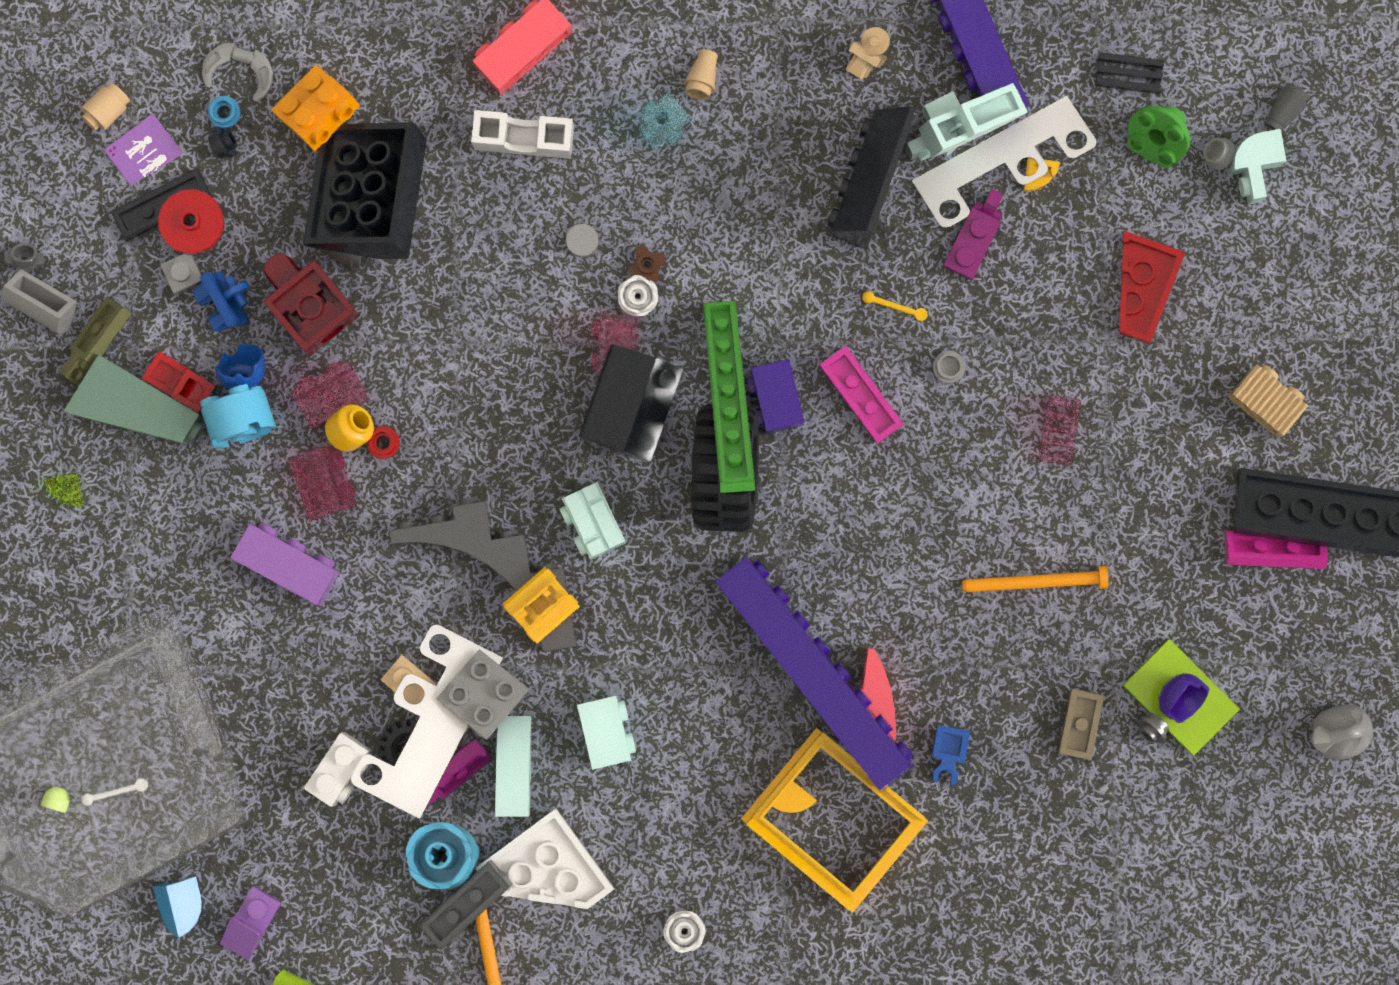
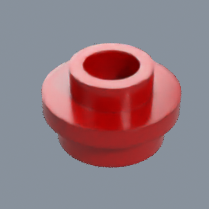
(388, 452)

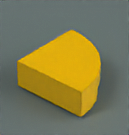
(1031, 169)
(794, 799)

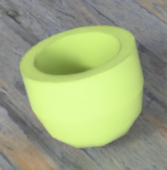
(56, 799)

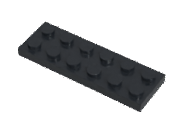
(1317, 512)

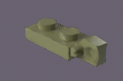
(94, 339)

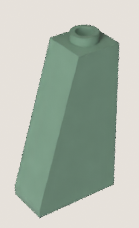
(126, 402)

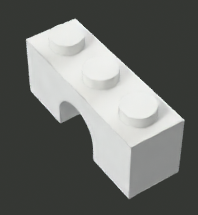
(528, 137)

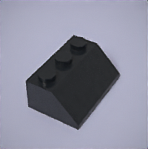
(630, 402)

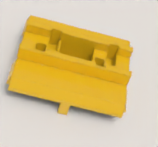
(541, 605)

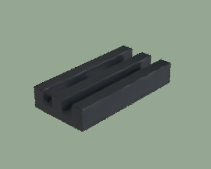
(1129, 60)

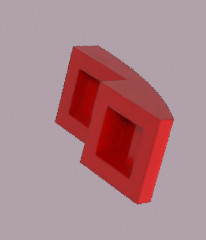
(178, 381)

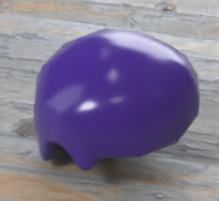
(1182, 696)

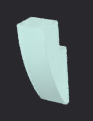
(972, 120)
(513, 767)

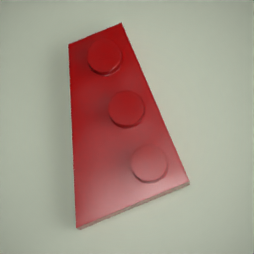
(1145, 285)

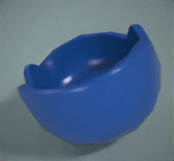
(242, 368)

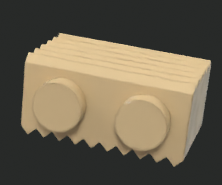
(1268, 400)

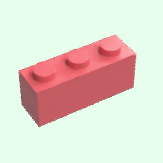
(521, 45)

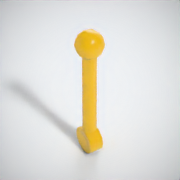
(920, 314)

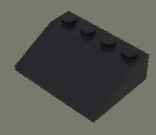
(871, 175)
(366, 190)

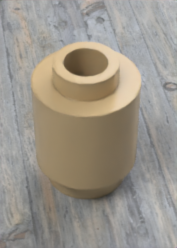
(104, 107)

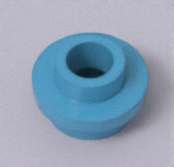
(221, 102)

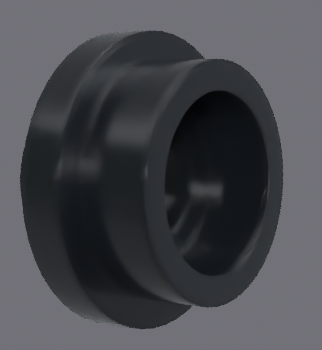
(223, 143)

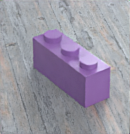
(286, 563)

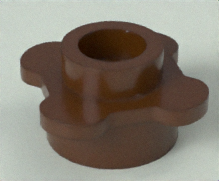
(644, 255)

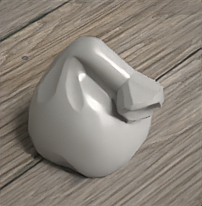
(1342, 732)

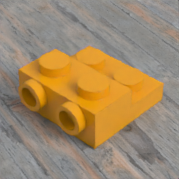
(316, 107)

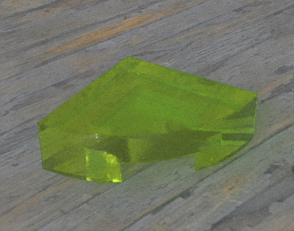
(66, 489)

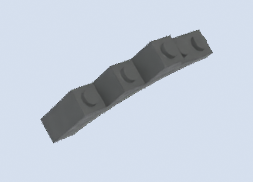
(508, 555)

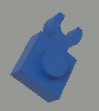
(950, 747)

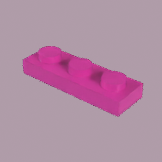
(861, 394)
(1262, 551)

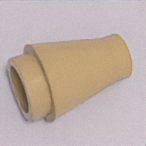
(702, 76)

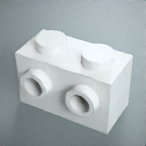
(333, 775)

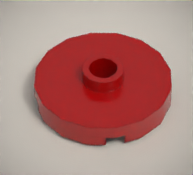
(194, 238)

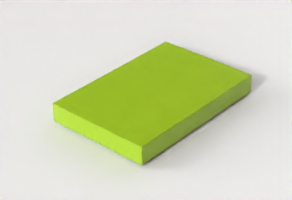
(1205, 722)

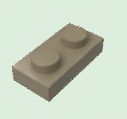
(1080, 724)

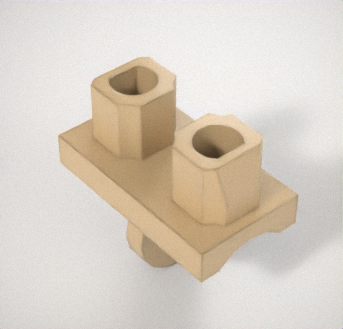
(868, 52)

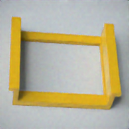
(755, 820)

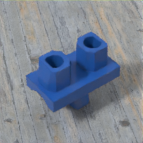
(227, 297)

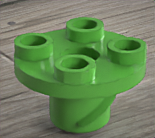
(1159, 134)

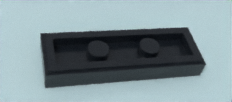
(143, 212)

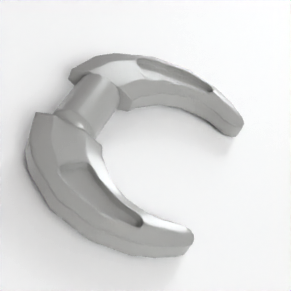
(227, 51)

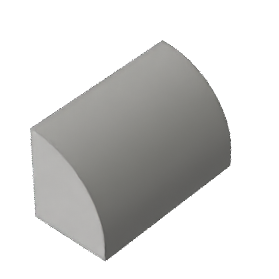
(39, 301)

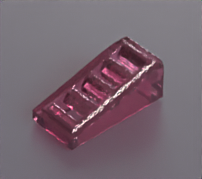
(1047, 428)

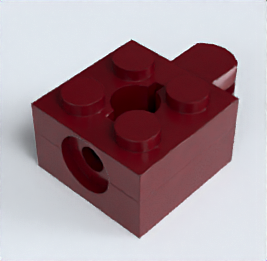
(307, 302)

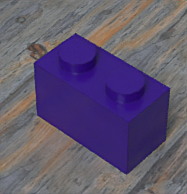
(776, 396)

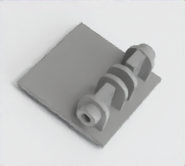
(482, 694)

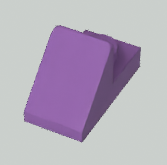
(250, 922)

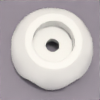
(637, 285)
(684, 942)

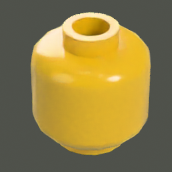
(349, 428)

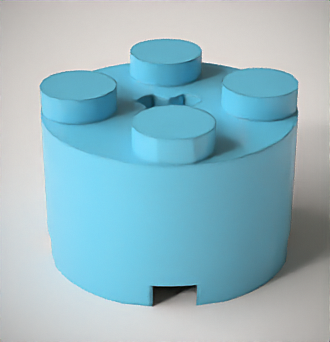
(238, 416)
(425, 862)

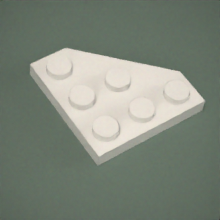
(551, 866)

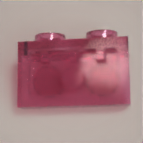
(613, 329)
(323, 482)

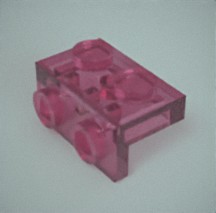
(329, 393)

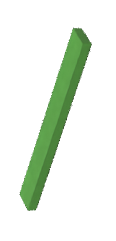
(728, 398)

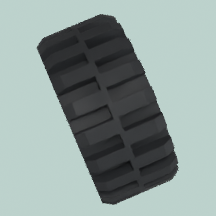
(709, 507)

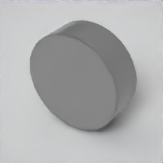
(582, 240)

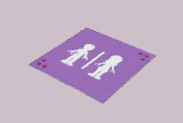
(143, 150)

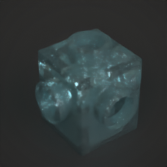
(667, 110)

